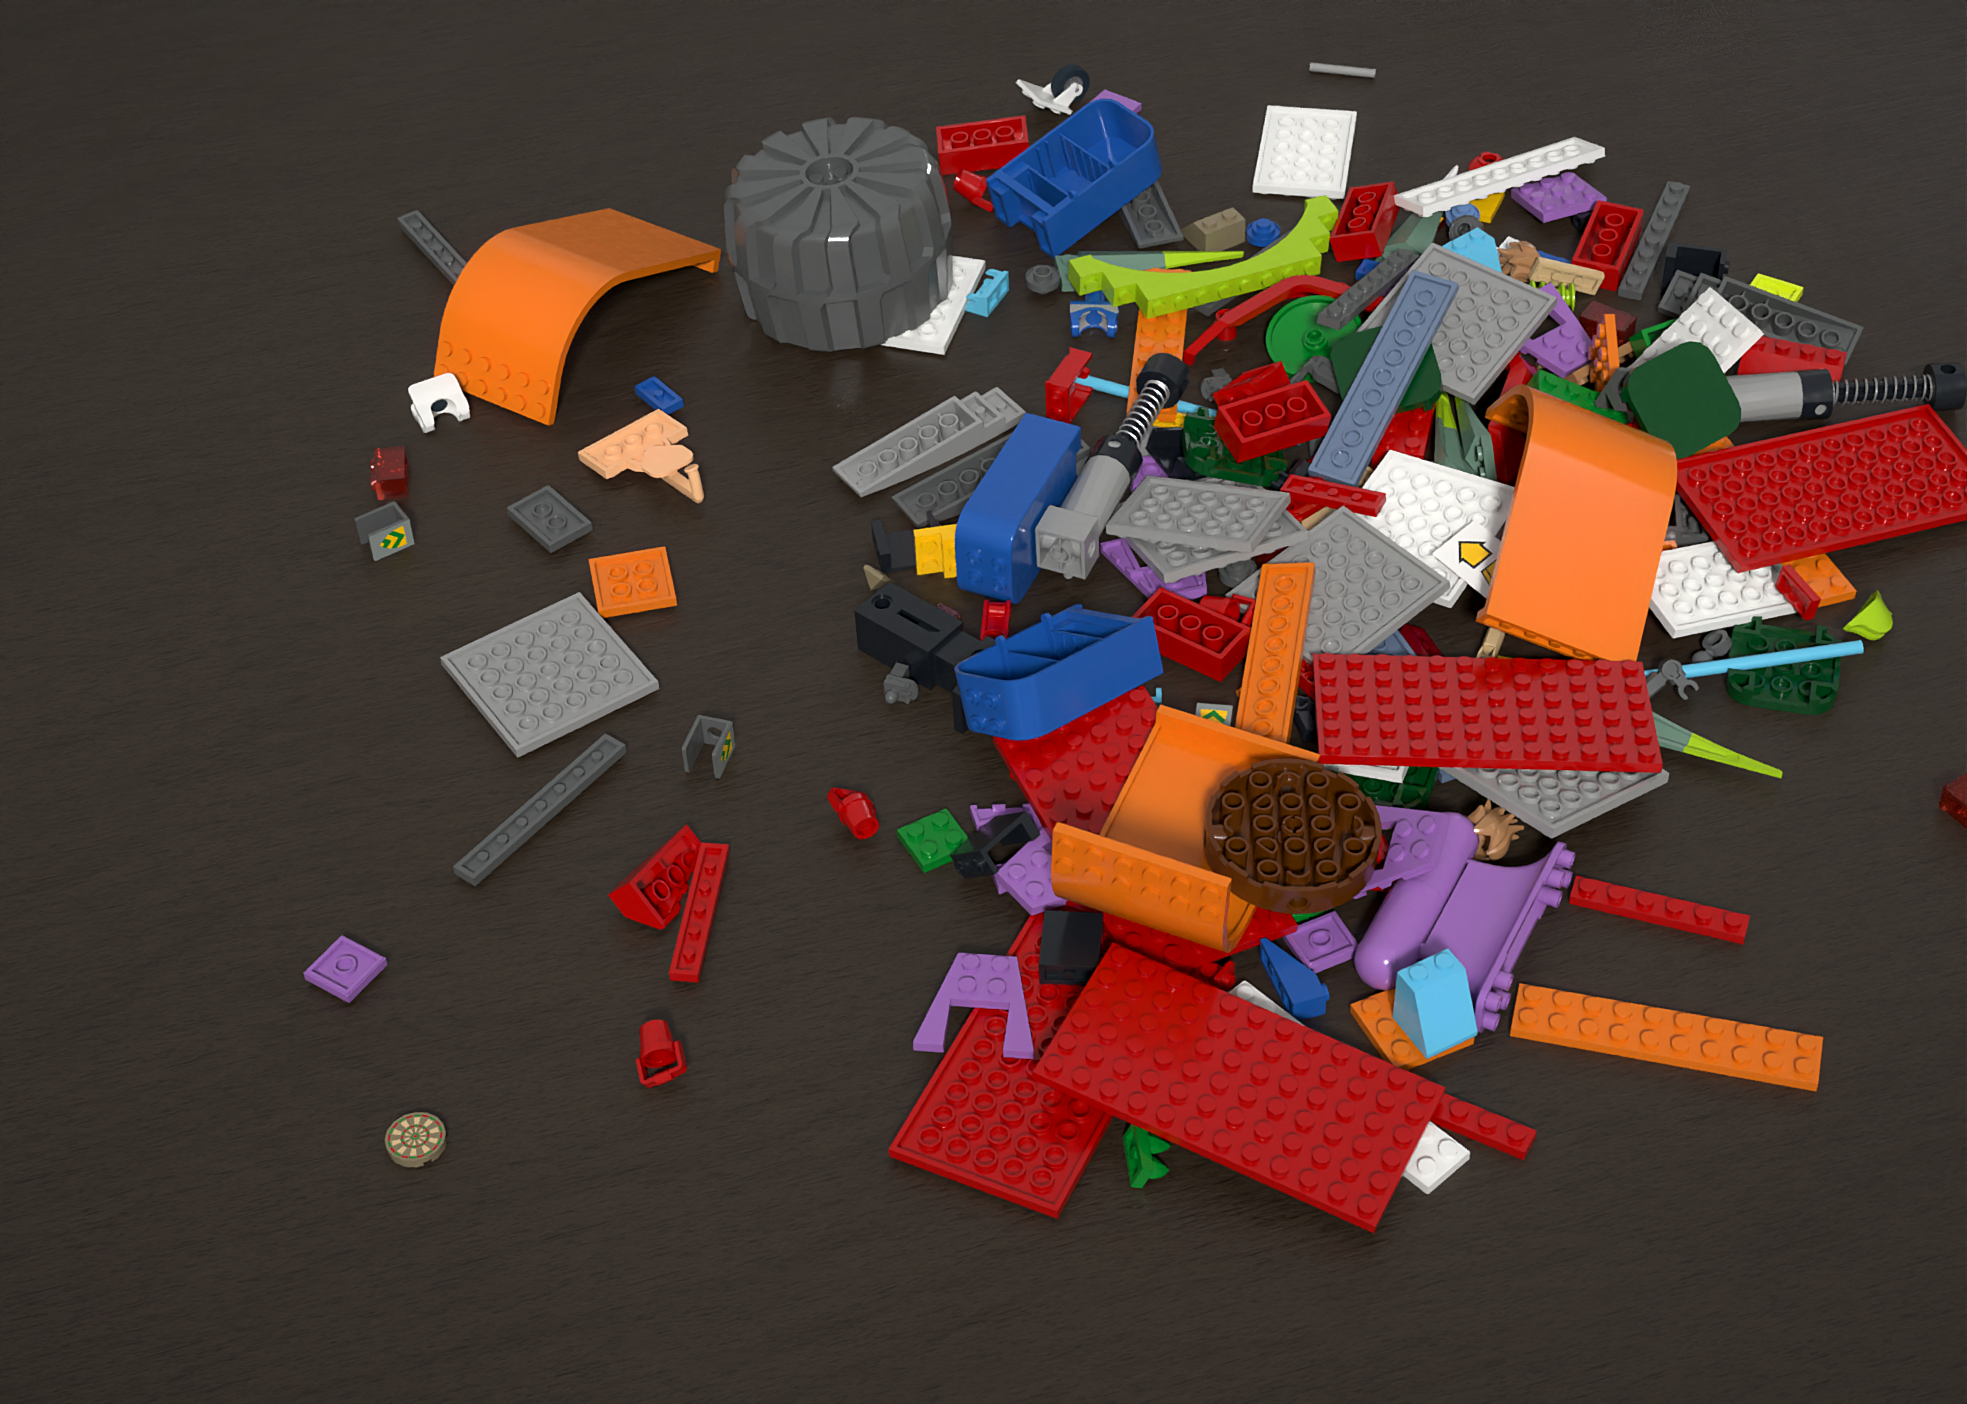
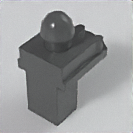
(1214, 383)
(899, 686)

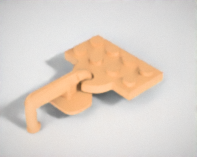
(648, 449)

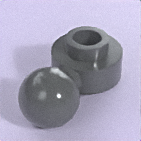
(1715, 644)

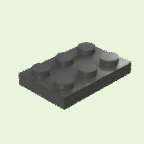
(549, 519)

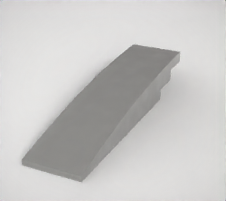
(930, 440)

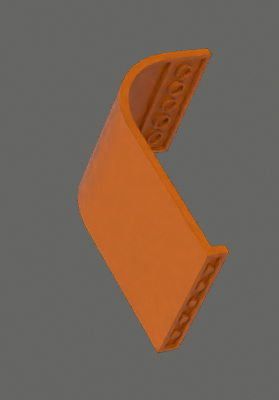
(530, 292)
(1579, 529)
(1151, 848)

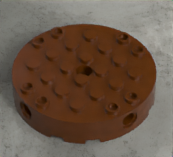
(1292, 836)

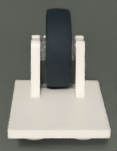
(1066, 88)

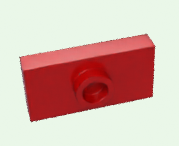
(1797, 592)

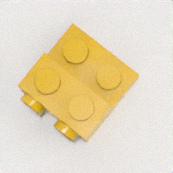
(935, 550)

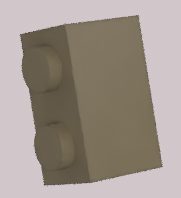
(1216, 231)

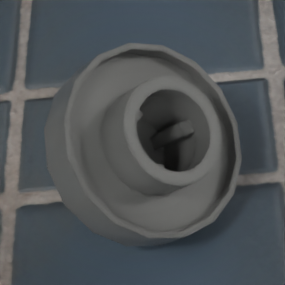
(1463, 225)
(1042, 279)
(1236, 572)

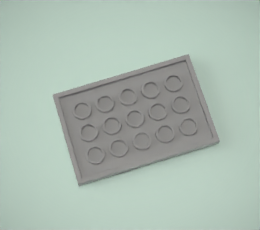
(1198, 514)

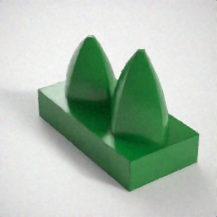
(1138, 1149)

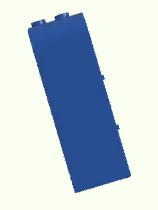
(1077, 174)
(1000, 518)
(1056, 672)

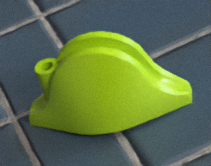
(1872, 619)

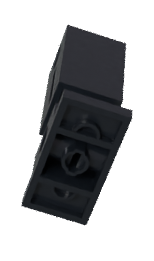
(914, 633)

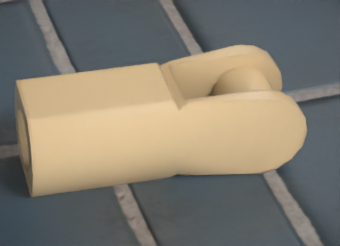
(1491, 643)

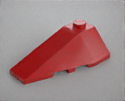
(657, 885)

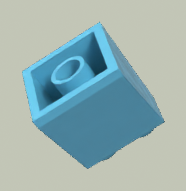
(1477, 247)
(1435, 1003)

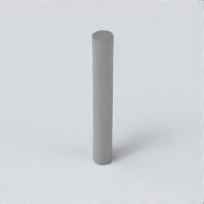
(1342, 70)

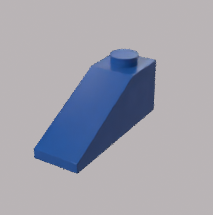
(1294, 982)

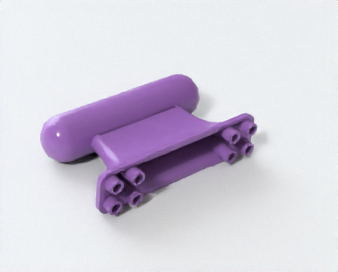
(1470, 909)

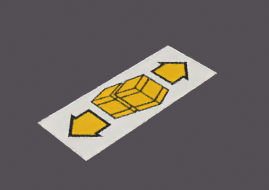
(1471, 556)

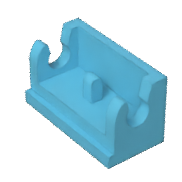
(989, 293)

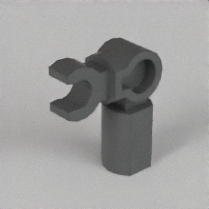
(1670, 671)

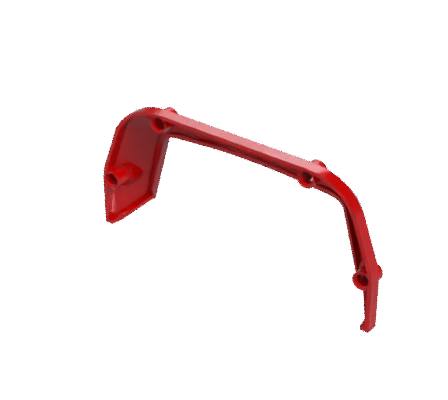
(1506, 441)

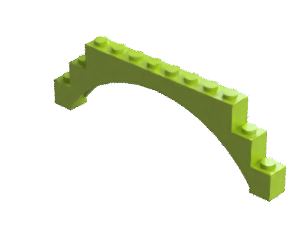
(1170, 292)

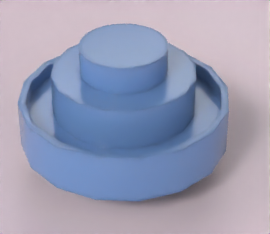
(1460, 210)

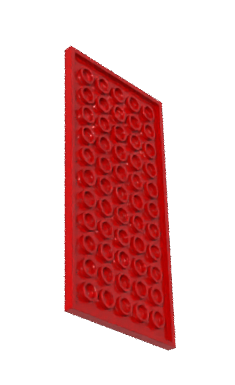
(1828, 487)
(1484, 713)
(1076, 781)
(1241, 1086)
(987, 1116)

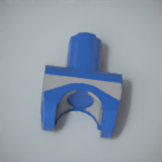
(1093, 313)

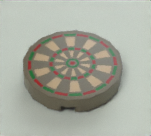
(415, 1139)

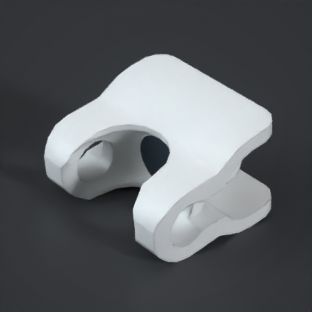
(435, 397)

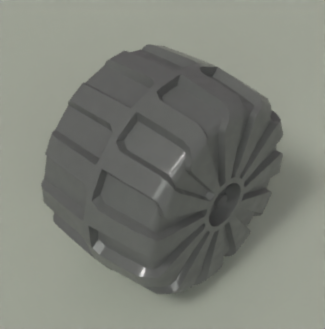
(839, 234)

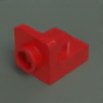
(1216, 975)

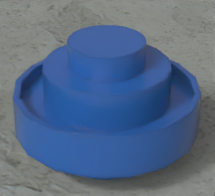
(1262, 232)

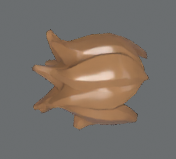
(1518, 260)
(1494, 831)

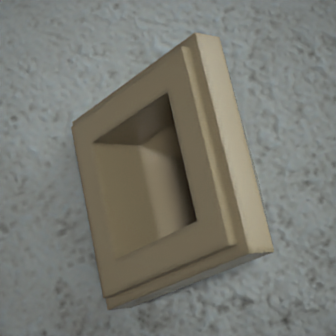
(876, 578)

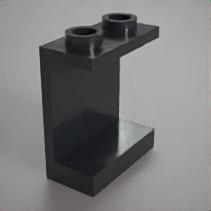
(1693, 260)
(1167, 451)
(896, 549)
(972, 857)
(1070, 947)

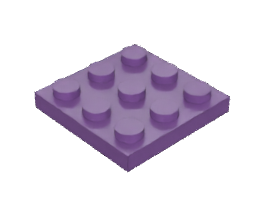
(1557, 197)

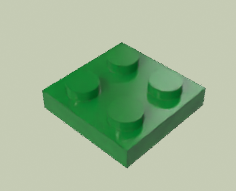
(932, 839)

